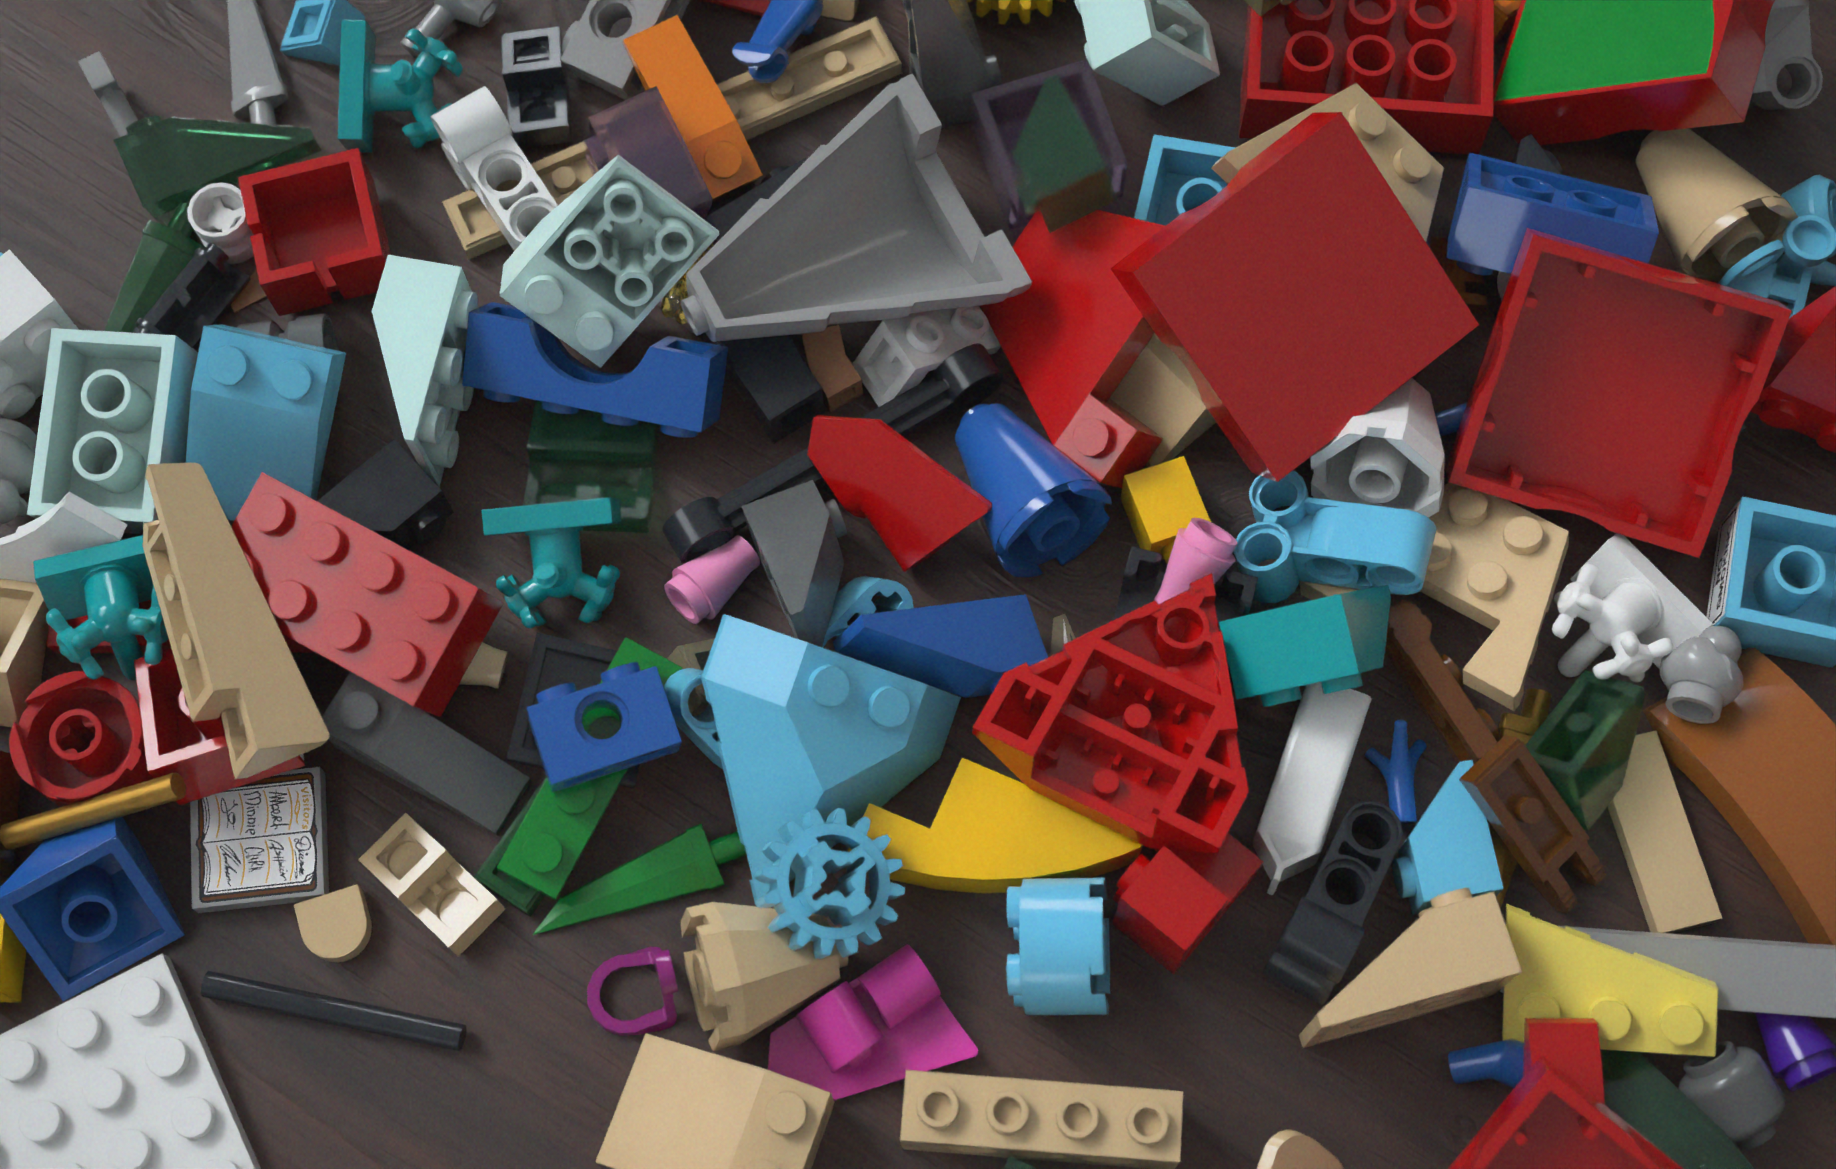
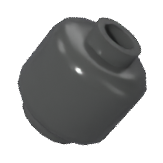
(1735, 1093)

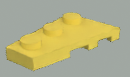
(1631, 996)

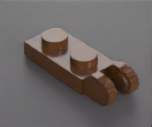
(1437, 685)
(1532, 820)

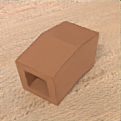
(832, 367)

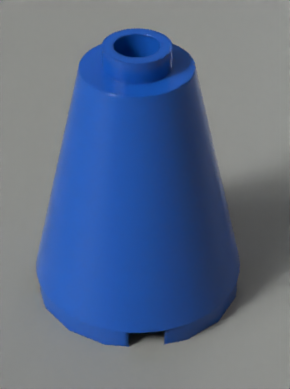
(1037, 494)

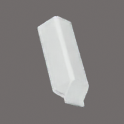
(1309, 781)

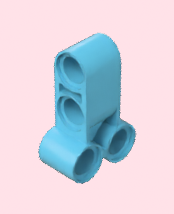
(1330, 542)

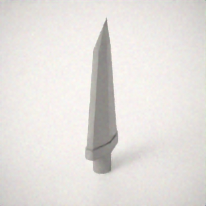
(254, 71)

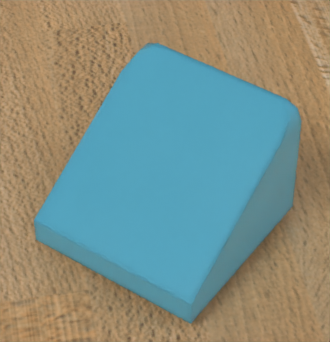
(316, 29)

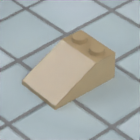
(1441, 961)
(712, 1114)

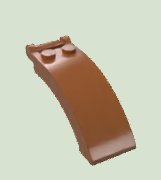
(1772, 780)

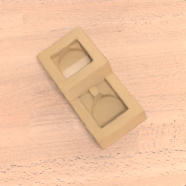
(432, 884)

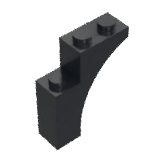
(767, 369)

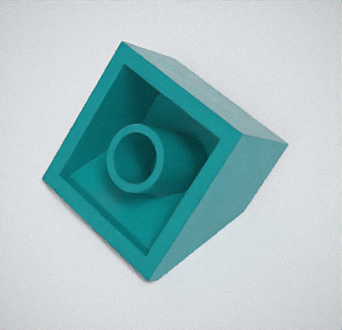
(1308, 644)

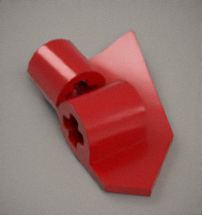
(894, 485)

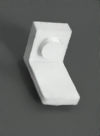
(911, 346)

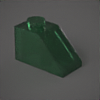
(1059, 162)
(1589, 743)

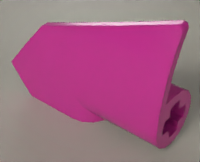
(871, 1031)

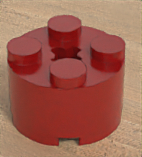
(55, 733)

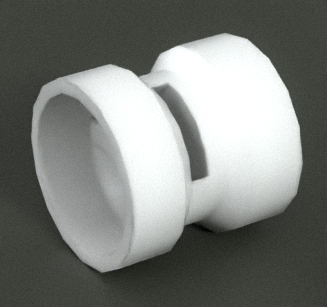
(220, 219)

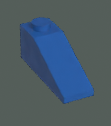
(948, 645)

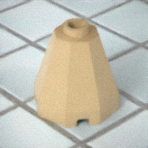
(746, 973)

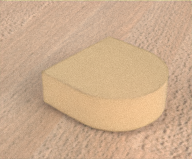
(335, 924)

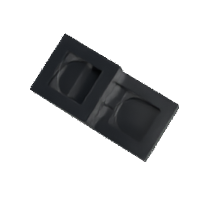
(536, 87)

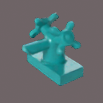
(387, 87)
(555, 555)
(107, 587)

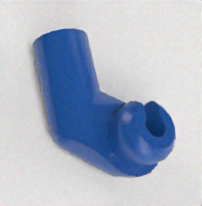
(1494, 1060)

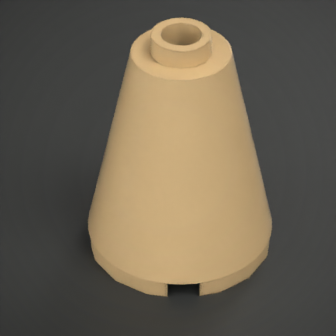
(1708, 203)

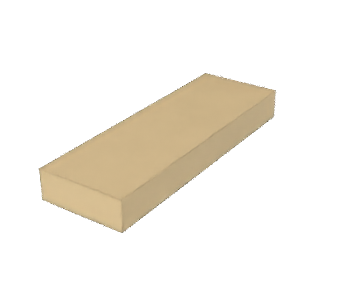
(1661, 843)

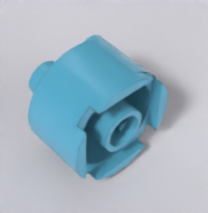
(1060, 946)

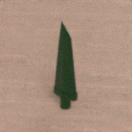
(156, 264)

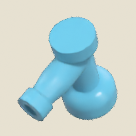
(1808, 245)

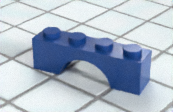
(516, 358)

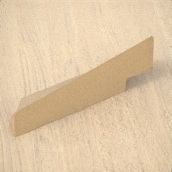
(222, 627)

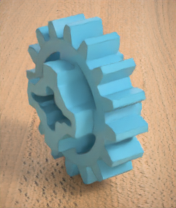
(847, 902)

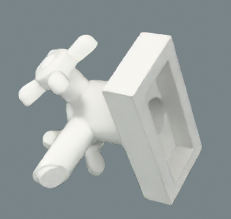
(1626, 608)

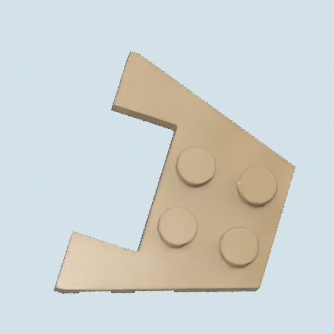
(1399, 157)
(1497, 570)

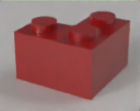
(1180, 898)

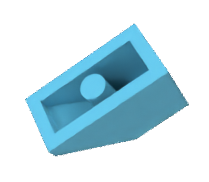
(1447, 848)

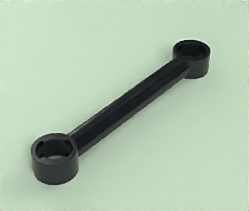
(956, 384)

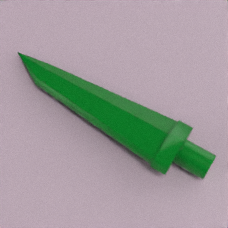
(663, 873)

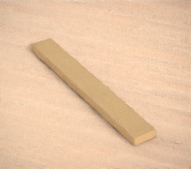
(811, 81)

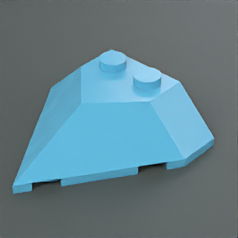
(813, 732)

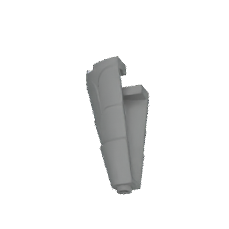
(854, 237)

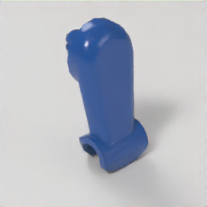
(775, 33)

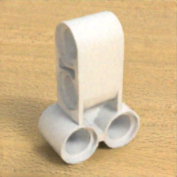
(485, 155)

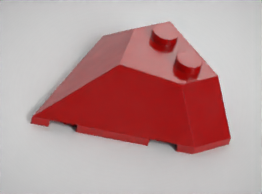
(1131, 725)

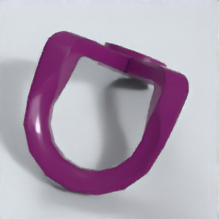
(651, 1022)

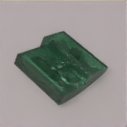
(591, 459)

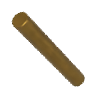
(93, 811)

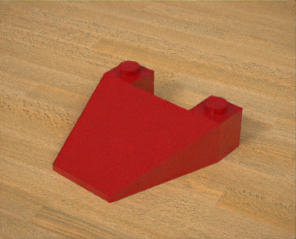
(1078, 338)

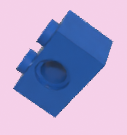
(576, 757)

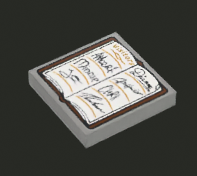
(261, 843)

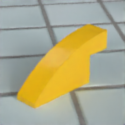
(995, 836)

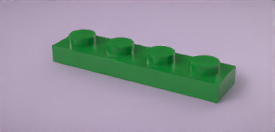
(564, 820)

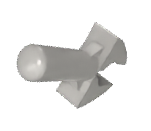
(108, 91)

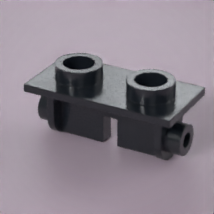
(195, 297)

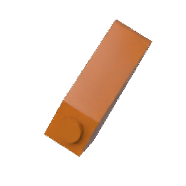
(670, 61)

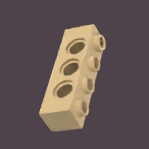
(1041, 1120)

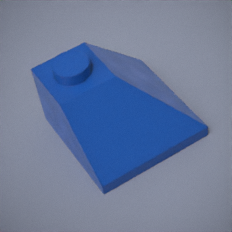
(88, 906)

